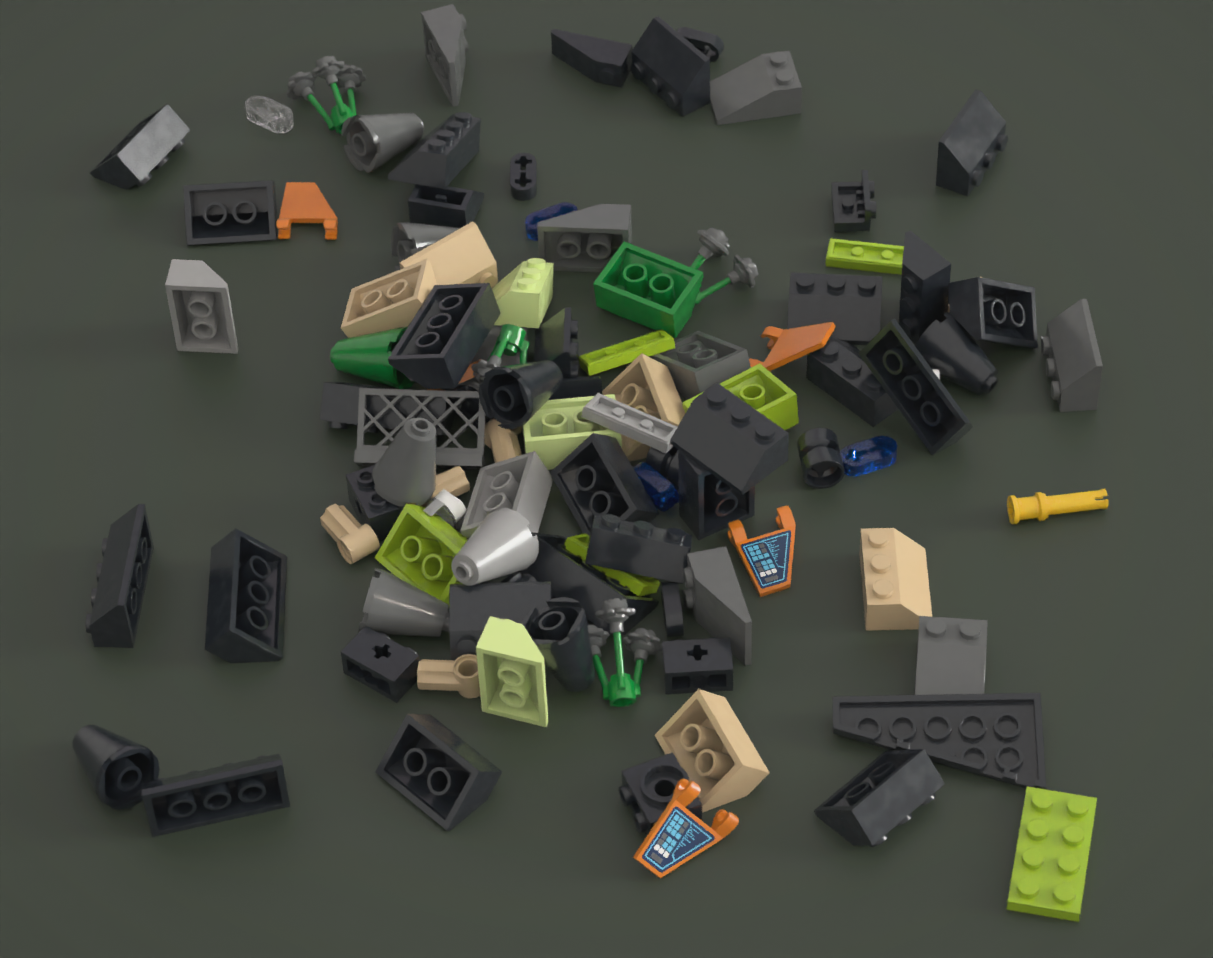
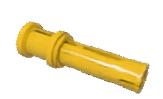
(1042, 506)

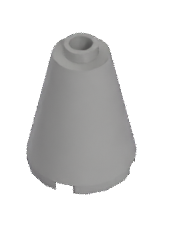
(496, 548)

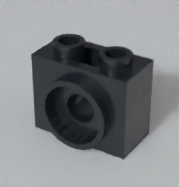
(646, 786)

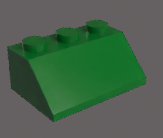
(648, 289)

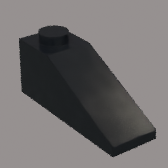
(594, 57)

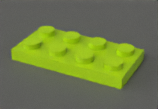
(1052, 854)

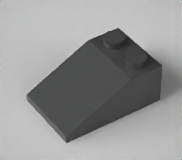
(446, 48)
(757, 90)
(585, 237)
(702, 362)
(718, 599)
(950, 656)

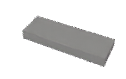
(629, 422)

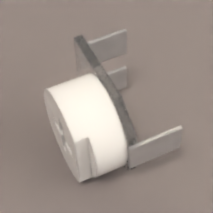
(447, 507)

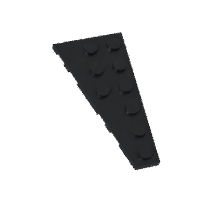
(969, 732)

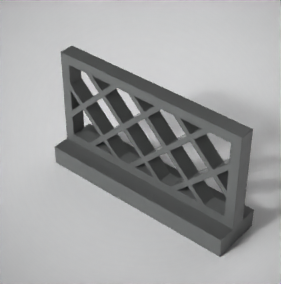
(445, 457)

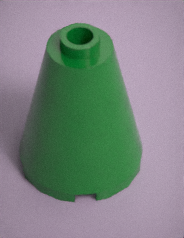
(368, 356)

